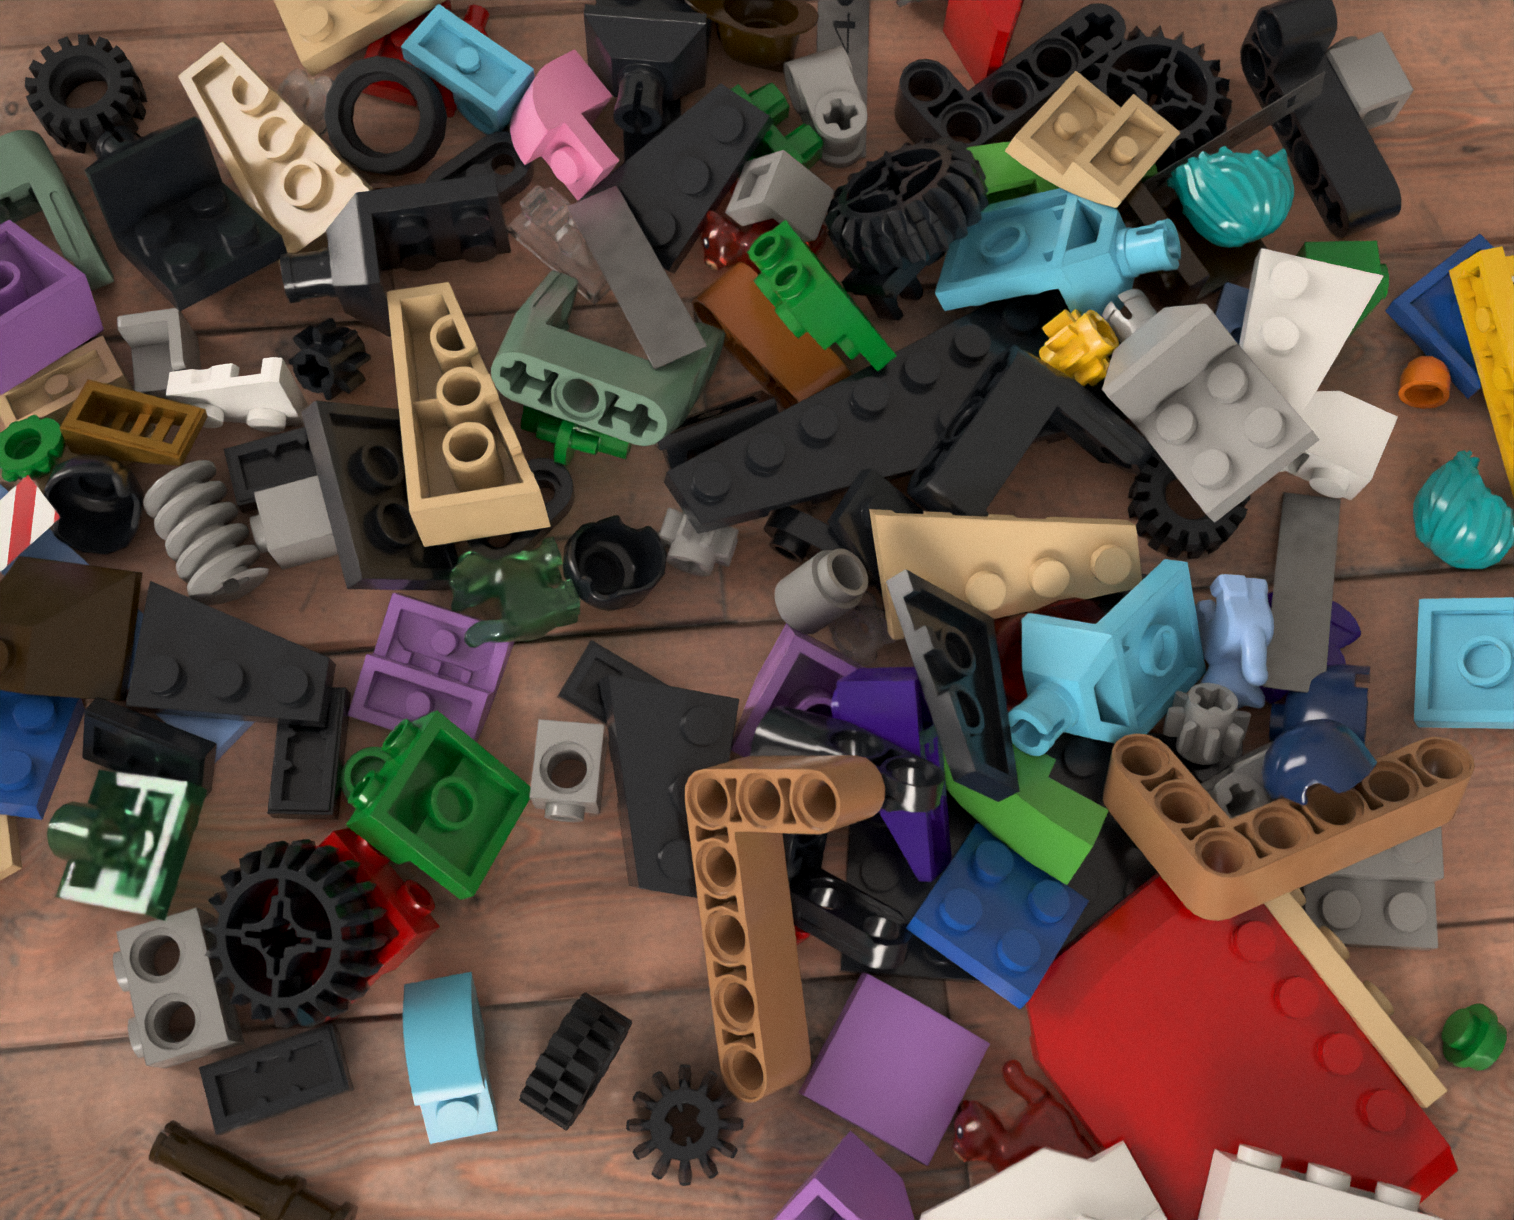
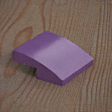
(428, 668)
(894, 1068)

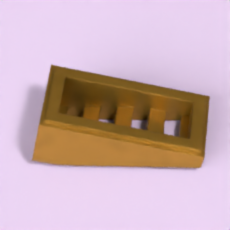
(101, 402)

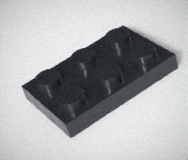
(367, 499)

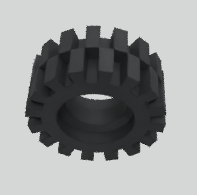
(74, 67)
(1169, 528)
(575, 1061)

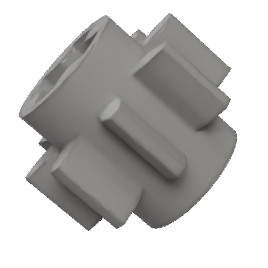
(694, 551)
(1206, 723)

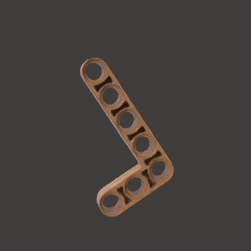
(1245, 861)
(745, 900)

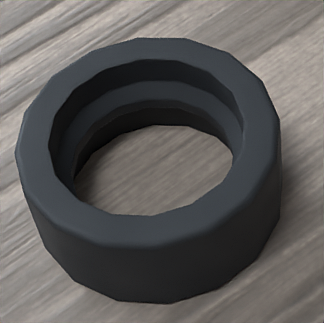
(340, 112)

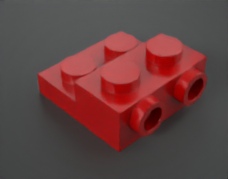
(407, 904)

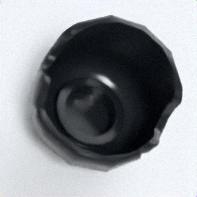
(96, 503)
(614, 563)

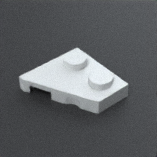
(260, 400)

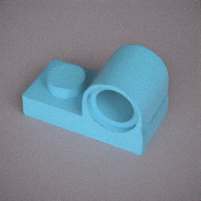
(478, 71)

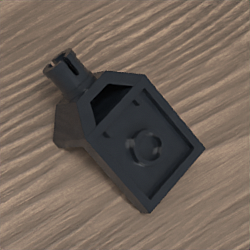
(646, 55)
(177, 213)
(396, 230)

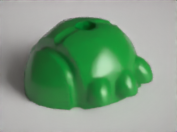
(30, 448)

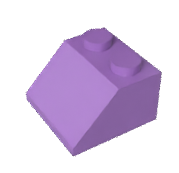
(42, 306)

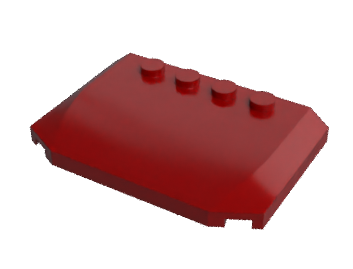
(1220, 1040)

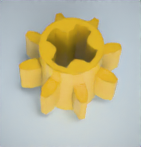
(1079, 345)

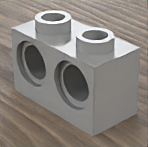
(189, 983)

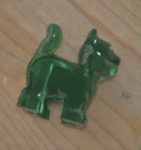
(524, 593)

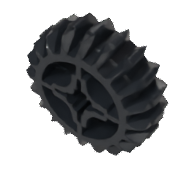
(1186, 87)
(907, 205)
(269, 961)

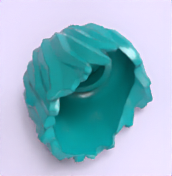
(1234, 195)
(1461, 516)

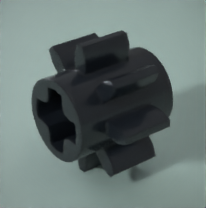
(329, 359)

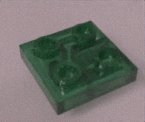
(126, 842)

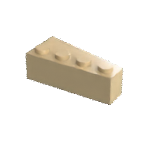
(456, 439)

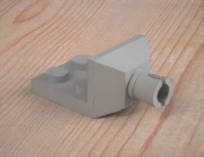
(1200, 401)

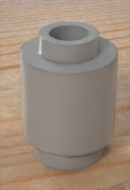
(821, 590)

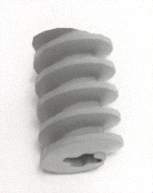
(199, 534)

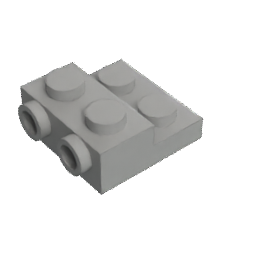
(1383, 898)

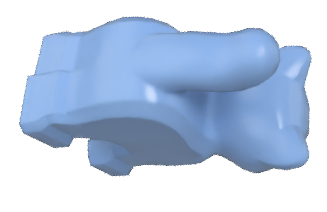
(1237, 636)

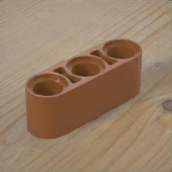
(762, 343)

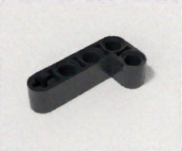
(1016, 83)
(1326, 134)

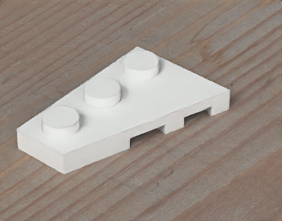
(1300, 319)

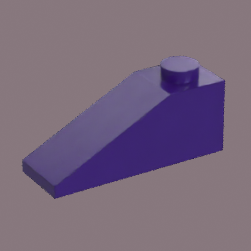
(895, 708)

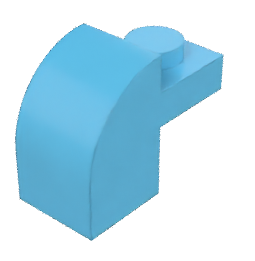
(448, 1057)

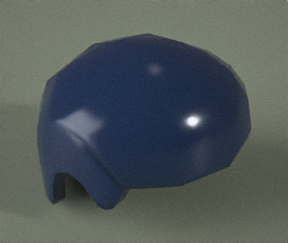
(1312, 754)

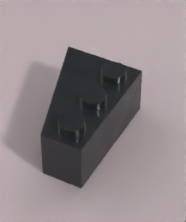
(655, 746)

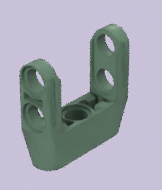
(34, 184)
(627, 398)

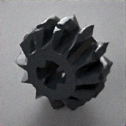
(662, 1131)

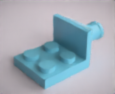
(1053, 244)
(1465, 663)
(1112, 673)

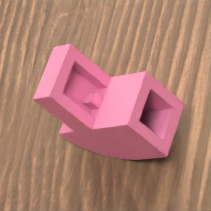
(557, 124)

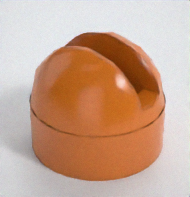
(1425, 383)

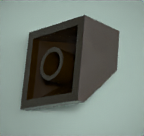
(67, 629)

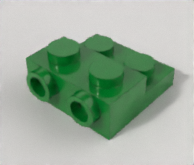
(812, 298)
(439, 803)

